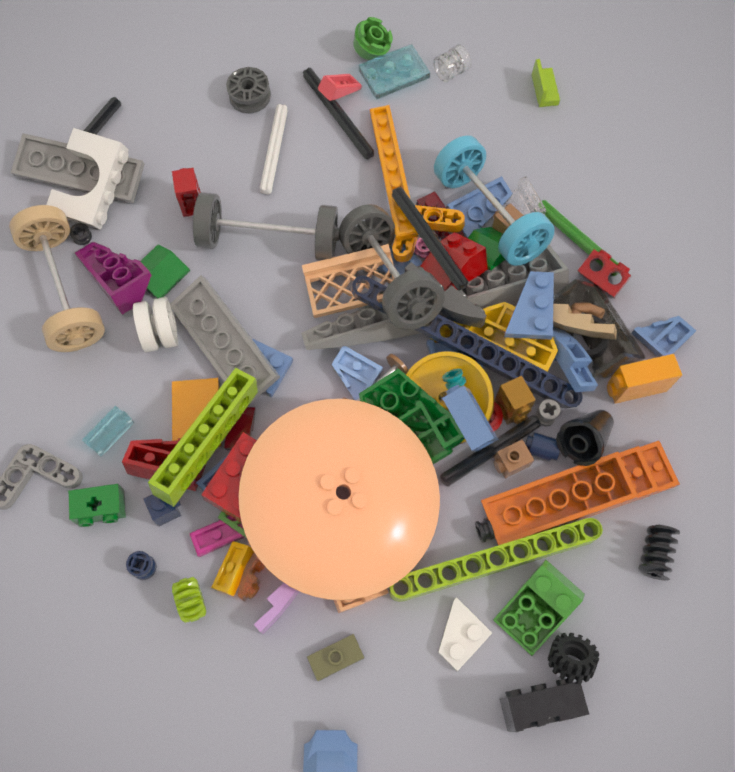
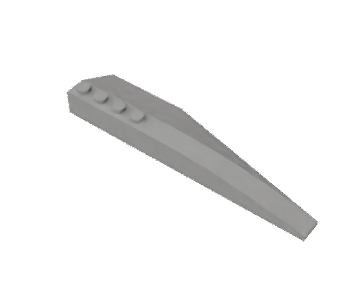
(488, 289)

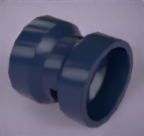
(144, 569)

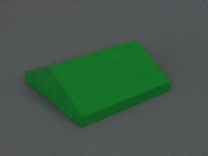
(490, 239)
(165, 270)

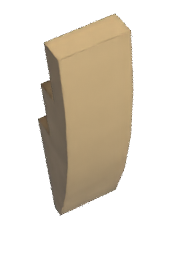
(581, 323)

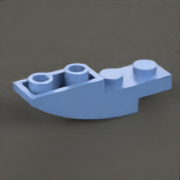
(573, 361)

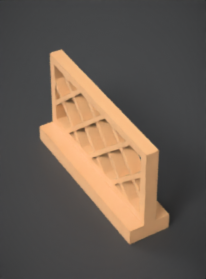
(343, 266)

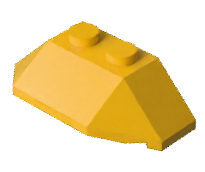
(536, 351)

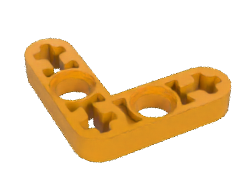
(448, 226)

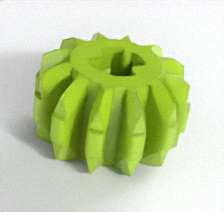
(188, 599)

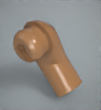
(587, 308)

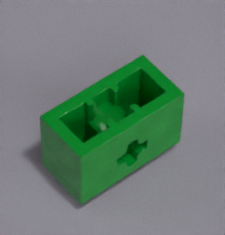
(85, 500)

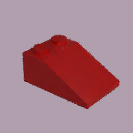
(467, 254)

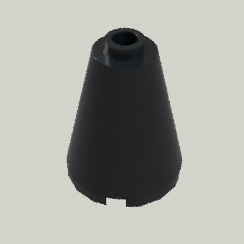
(585, 437)

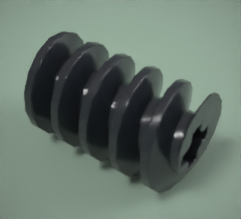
(657, 551)

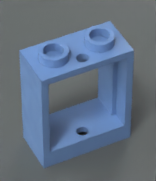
(469, 417)

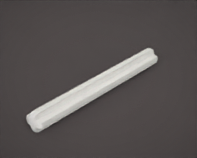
(273, 149)

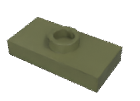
(335, 657)

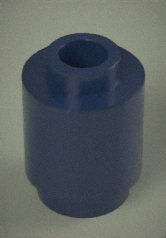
(542, 446)

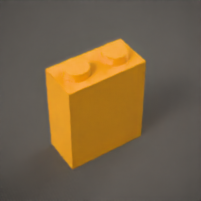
(644, 378)

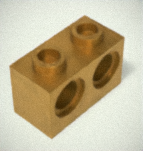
(515, 400)

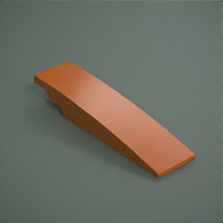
(580, 492)

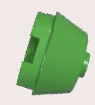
(372, 39)

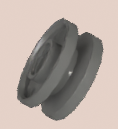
(248, 90)

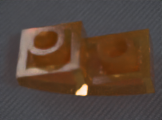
(249, 582)

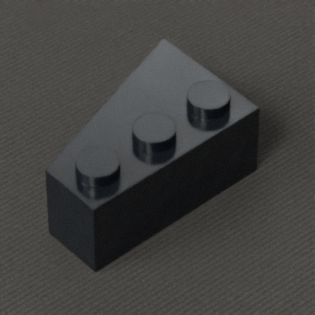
(543, 705)

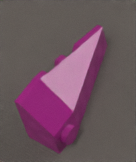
(119, 277)

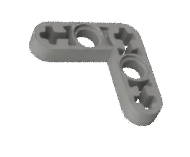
(28, 467)

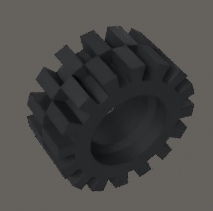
(567, 667)

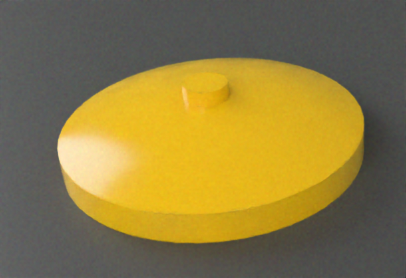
(430, 369)

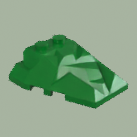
(418, 411)

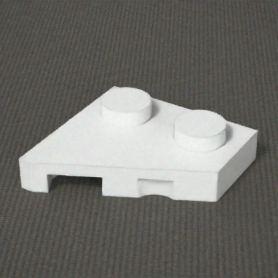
(462, 635)

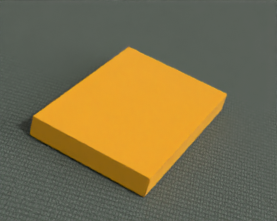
(188, 401)

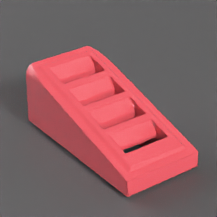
(338, 85)

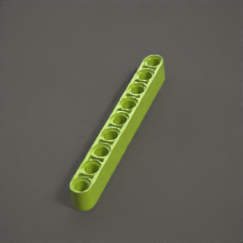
(505, 552)

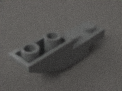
(457, 306)

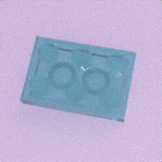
(394, 71)

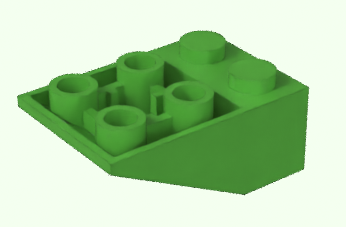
(539, 607)

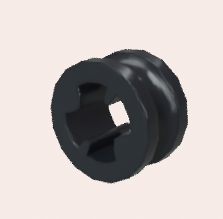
(80, 227)
(484, 530)

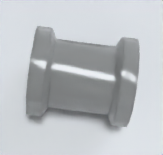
(549, 406)

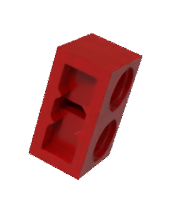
(186, 189)
(601, 277)

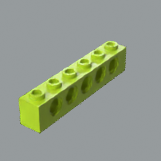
(203, 437)

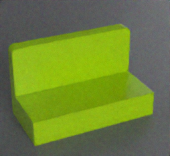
(545, 85)

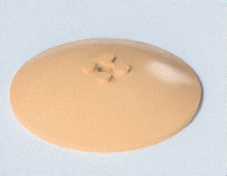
(331, 543)

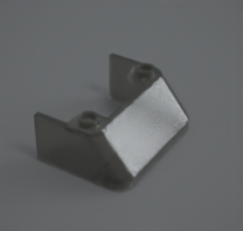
(619, 351)

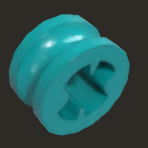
(453, 378)

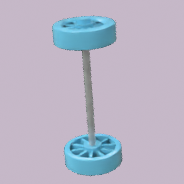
(524, 238)

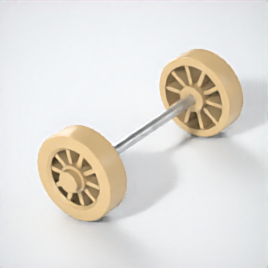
(39, 230)

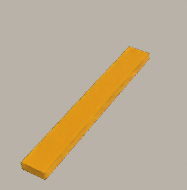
(391, 168)

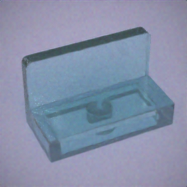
(108, 431)

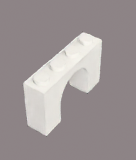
(110, 157)

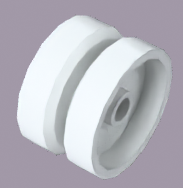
(155, 324)

